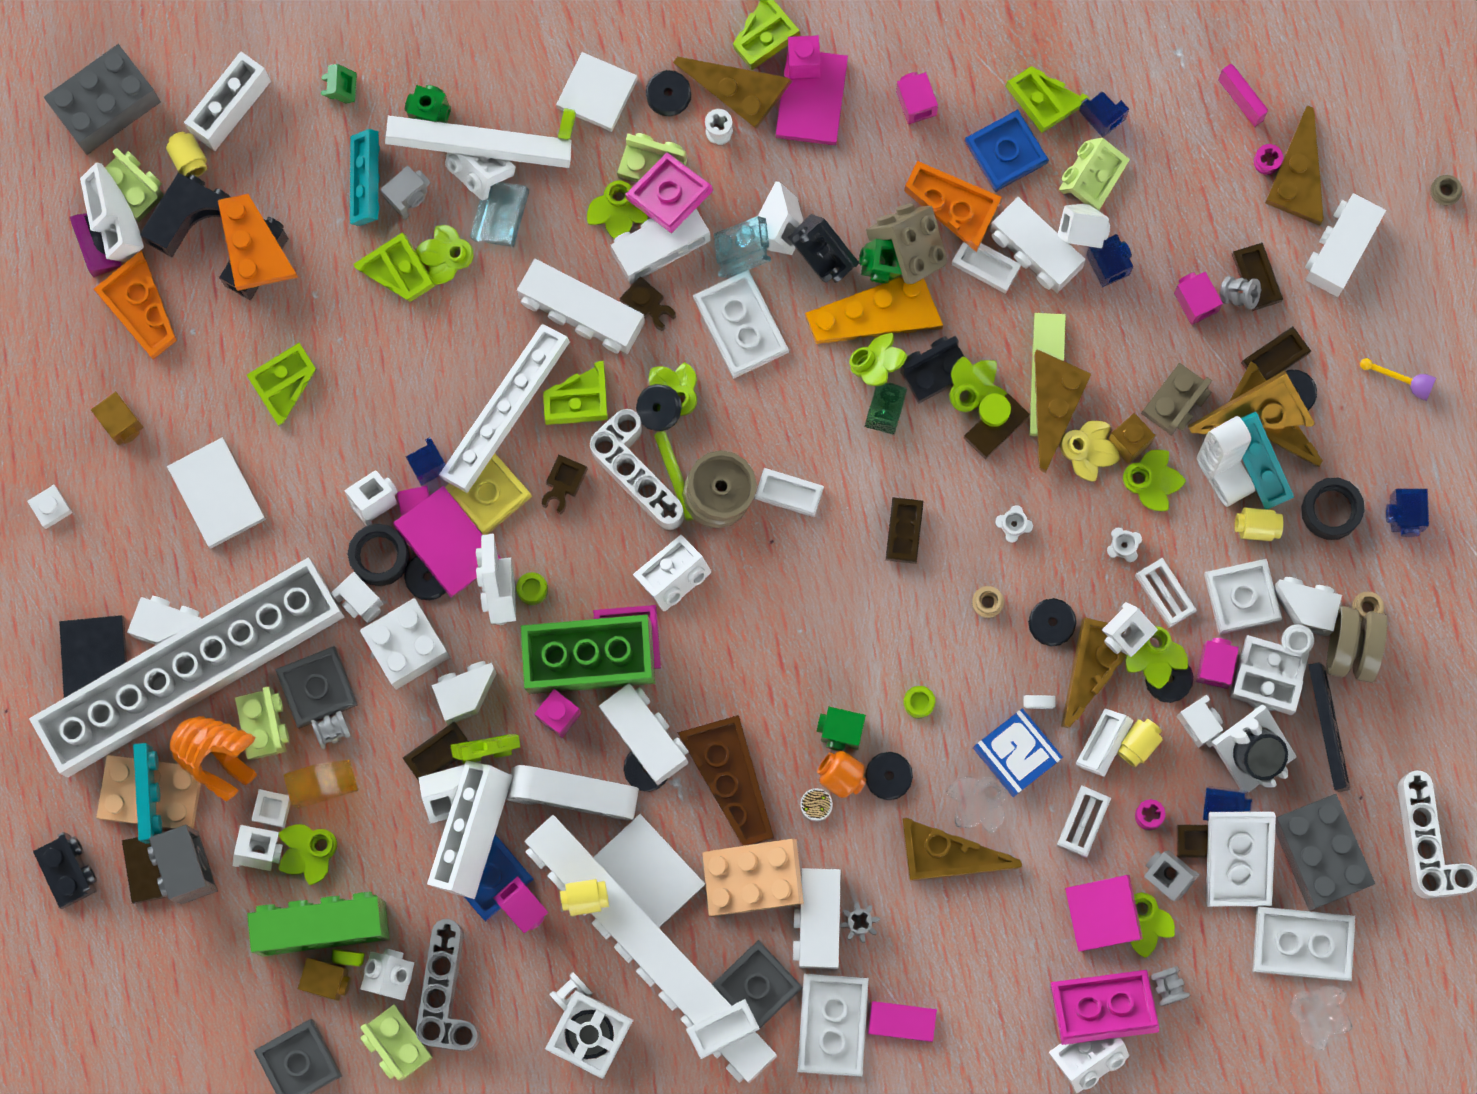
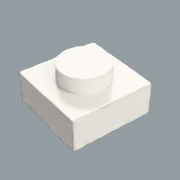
(49, 506)
(271, 808)

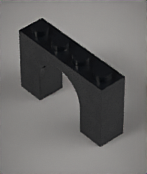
(183, 207)

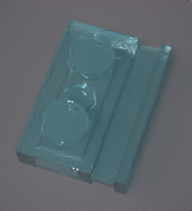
(500, 214)
(742, 246)

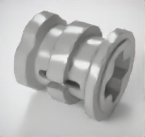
(1250, 294)
(330, 729)
(1170, 986)

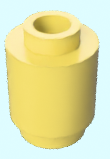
(186, 154)
(1259, 524)
(1140, 742)
(584, 897)

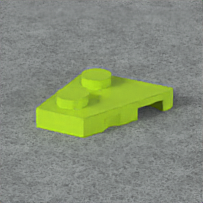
(764, 34)
(1043, 98)
(397, 268)
(283, 381)
(578, 398)
(498, 746)

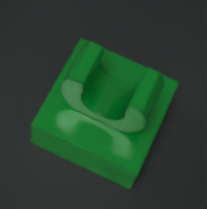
(340, 83)

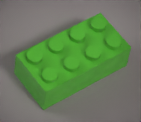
(587, 654)
(318, 926)

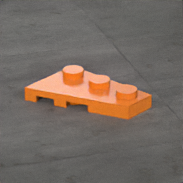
(955, 203)
(251, 246)
(138, 305)

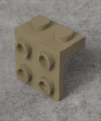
(914, 240)

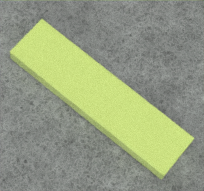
(1048, 338)

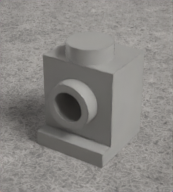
(406, 190)
(1157, 875)

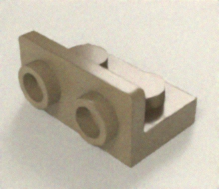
(1176, 399)

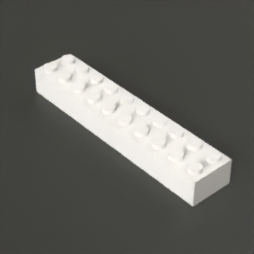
(186, 668)
(646, 944)

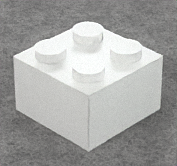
(404, 643)

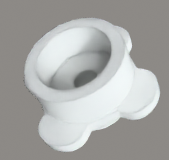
(1014, 514)
(1132, 540)

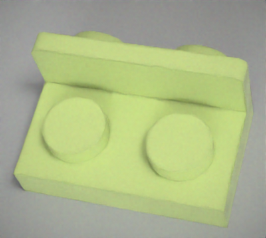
(643, 153)
(1094, 172)
(139, 189)
(260, 717)
(395, 1043)

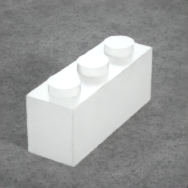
(227, 101)
(1343, 244)
(1036, 245)
(655, 247)
(645, 733)
(818, 920)

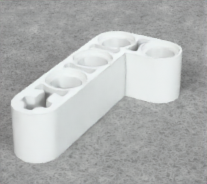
(1221, 460)
(641, 475)
(572, 792)
(1429, 834)

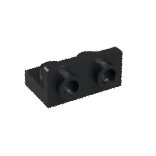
(931, 371)
(65, 870)

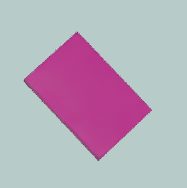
(813, 105)
(443, 540)
(1104, 1007)

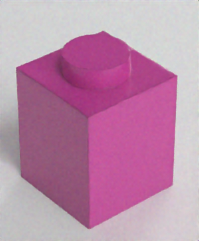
(804, 56)
(916, 97)
(1197, 297)
(1217, 663)
(558, 713)
(521, 905)

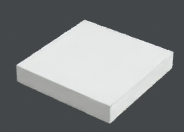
(597, 91)
(1242, 596)

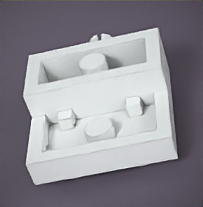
(497, 582)
(1269, 676)

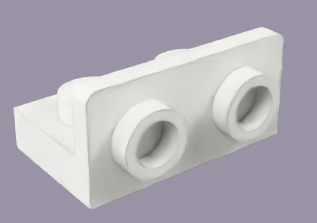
(479, 172)
(673, 572)
(1089, 1061)

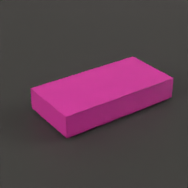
(1243, 95)
(902, 1021)

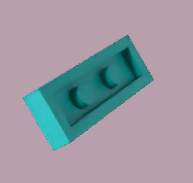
(364, 177)
(1264, 466)
(146, 792)

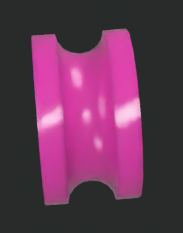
(1274, 151)
(1155, 823)

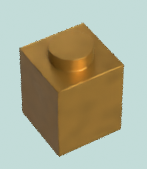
(117, 419)
(1131, 438)
(324, 980)

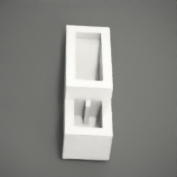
(110, 214)

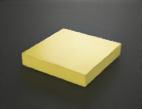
(492, 496)

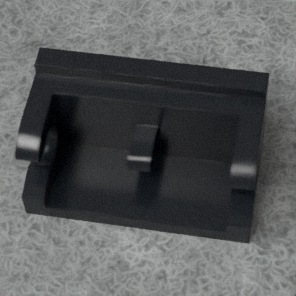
(823, 249)

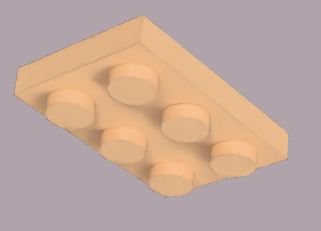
(177, 790)
(753, 877)

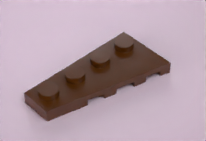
(728, 770)

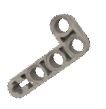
(446, 983)

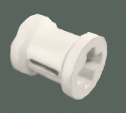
(724, 120)
(567, 988)

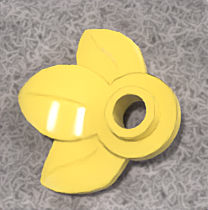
(1094, 449)

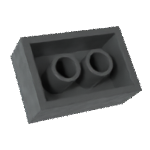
(102, 99)
(1323, 852)

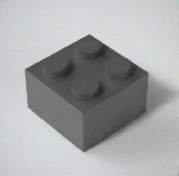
(181, 865)

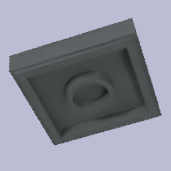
(316, 687)
(760, 981)
(298, 1061)

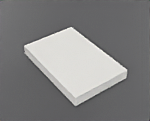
(740, 324)
(216, 493)
(1240, 859)
(649, 871)
(1304, 943)
(833, 1025)

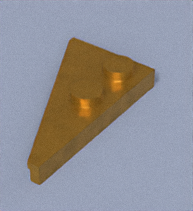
(742, 90)
(1298, 179)
(1057, 396)
(1273, 401)
(1289, 438)
(1091, 669)
(939, 854)

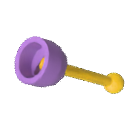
(1420, 384)

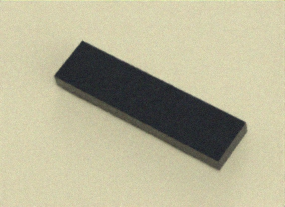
(1329, 727)

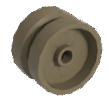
(717, 471)
(1357, 644)

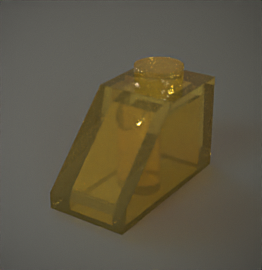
(320, 783)

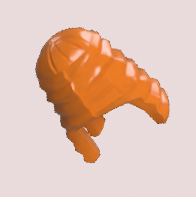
(200, 736)

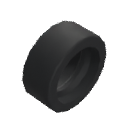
(1349, 491)
(365, 535)

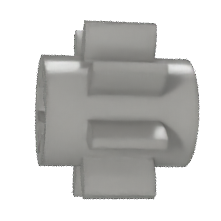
(857, 913)

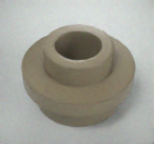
(1449, 182)

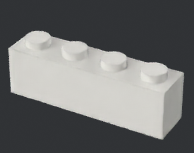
(580, 306)
(470, 829)

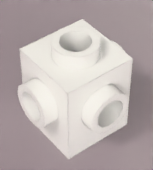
(387, 974)

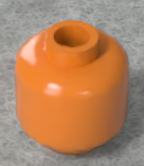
(841, 774)

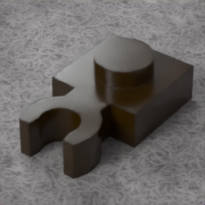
(647, 300)
(565, 479)

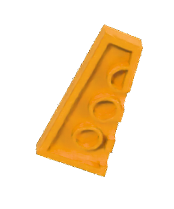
(876, 312)

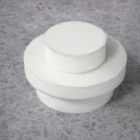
(1297, 640)

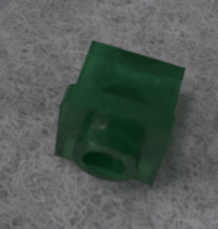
(886, 408)

